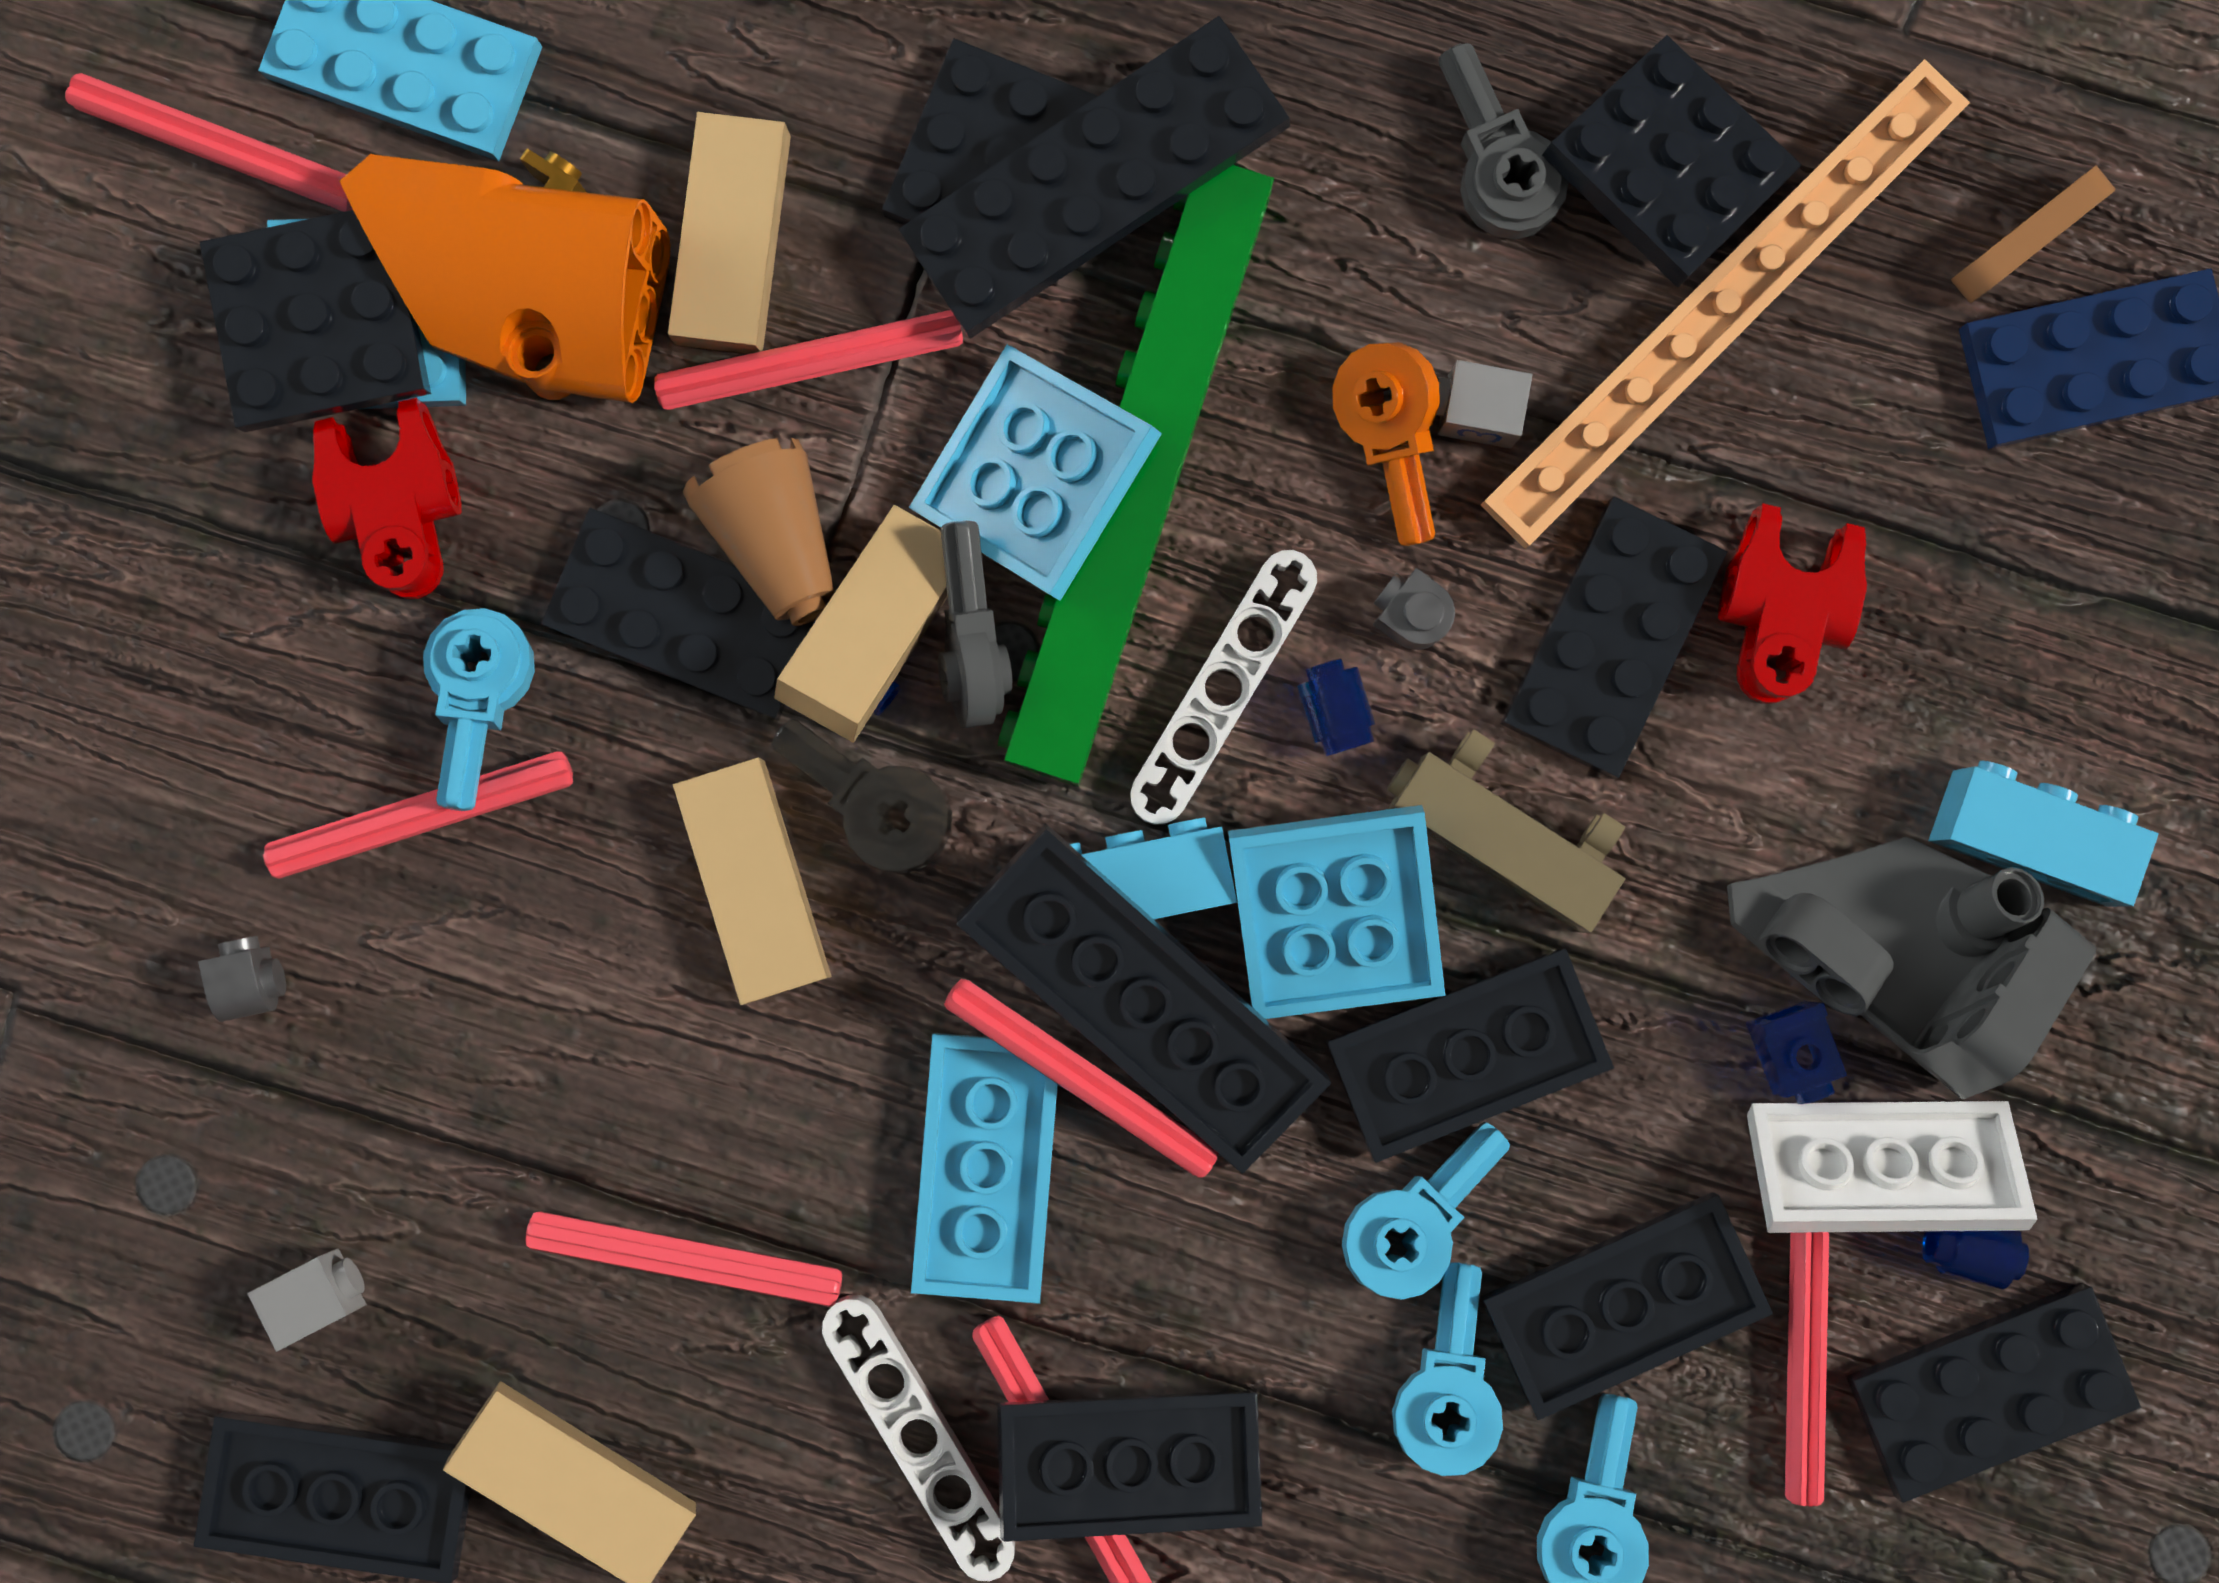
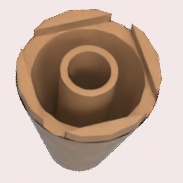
(768, 526)

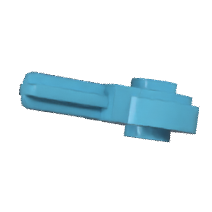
(473, 699)
(1427, 1216)
(1451, 1376)
(1598, 1510)

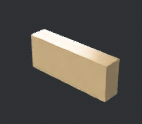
(729, 233)
(868, 627)
(752, 880)
(570, 1486)

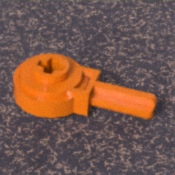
(1393, 429)

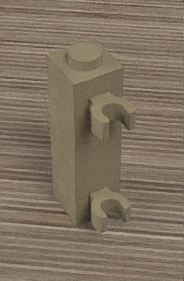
(1506, 841)

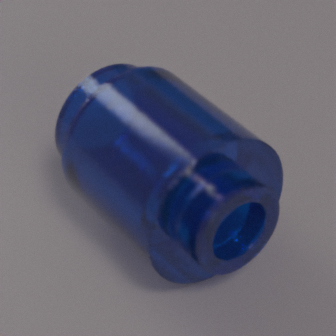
(1337, 707)
(1978, 1256)

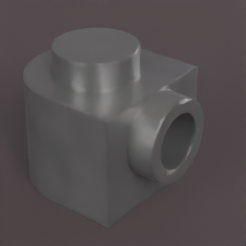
(1415, 611)
(242, 980)

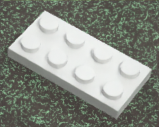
(1890, 1167)

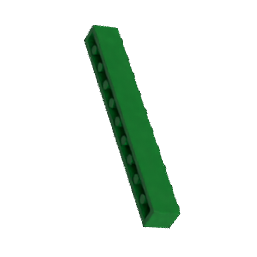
(1166, 389)

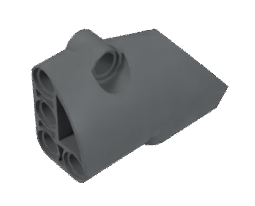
(1924, 950)

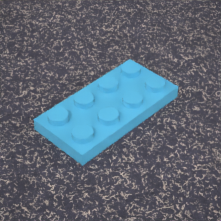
(407, 66)
(983, 1173)

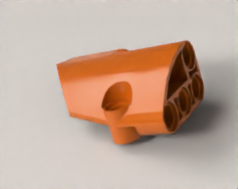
(519, 271)

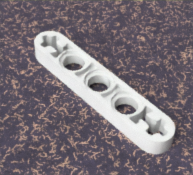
(1232, 657)
(920, 1469)

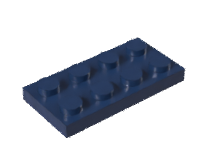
(2095, 358)

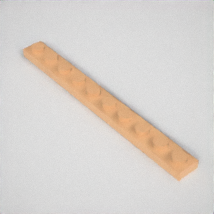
(1724, 304)

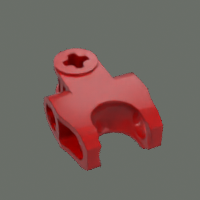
(389, 503)
(1788, 609)

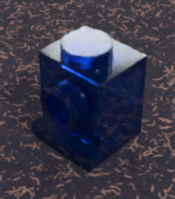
(1779, 1038)

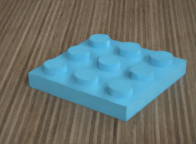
(1036, 470)
(1337, 912)

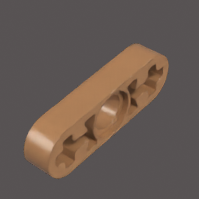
(2033, 234)

